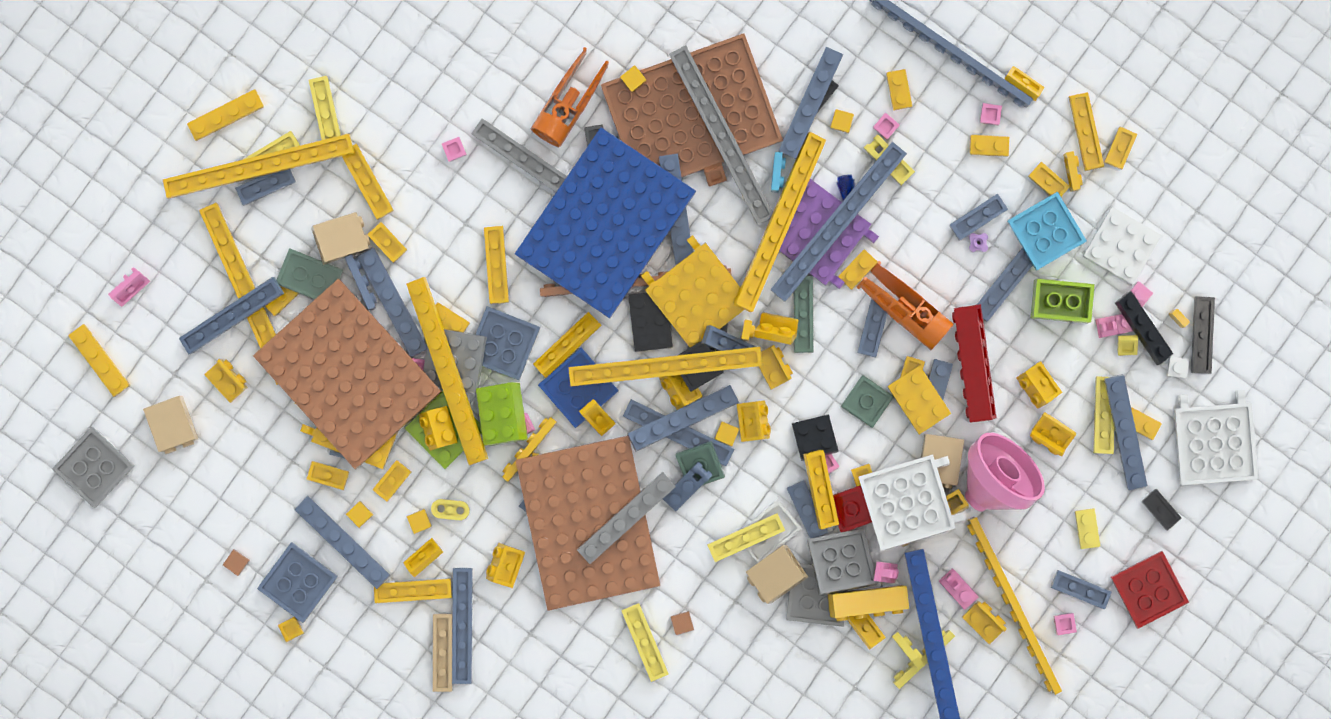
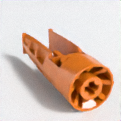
(553, 128)
(910, 310)

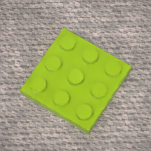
(442, 455)

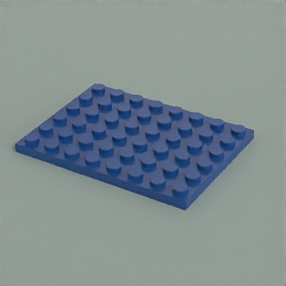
(605, 222)

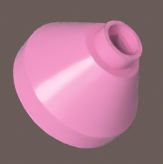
(1001, 475)

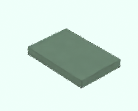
(306, 274)

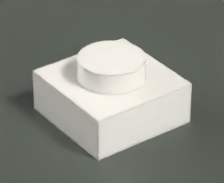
(1177, 367)

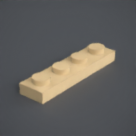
(442, 653)

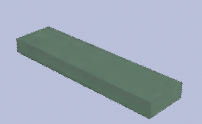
(804, 313)

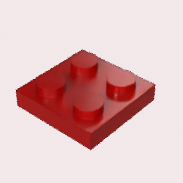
(851, 509)

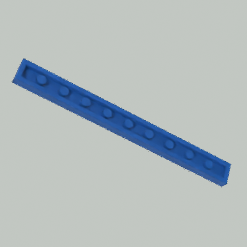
(931, 634)

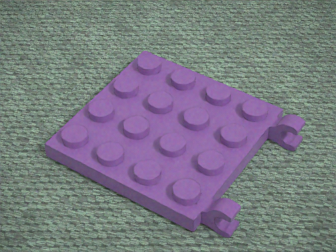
(812, 213)

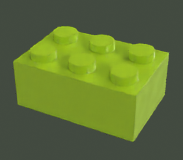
(1062, 301)
(501, 414)

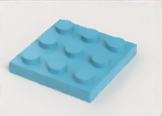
(1046, 231)

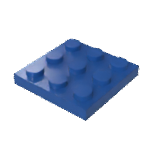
(573, 398)

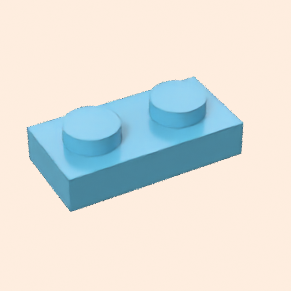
(777, 180)

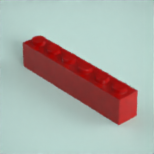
(975, 363)

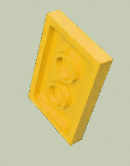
(919, 400)

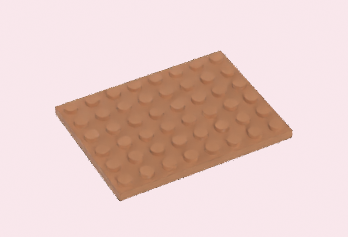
(664, 120)
(347, 373)
(570, 499)

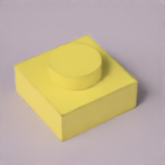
(1127, 345)

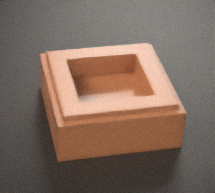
(714, 174)
(236, 562)
(682, 623)

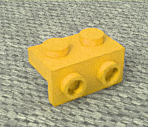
(437, 428)
(1052, 434)

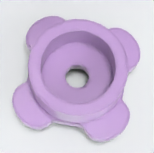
(973, 243)

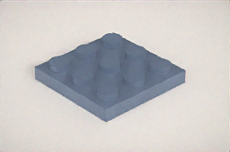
(507, 342)
(297, 582)

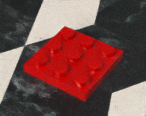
(1149, 589)

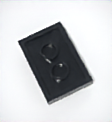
(649, 324)

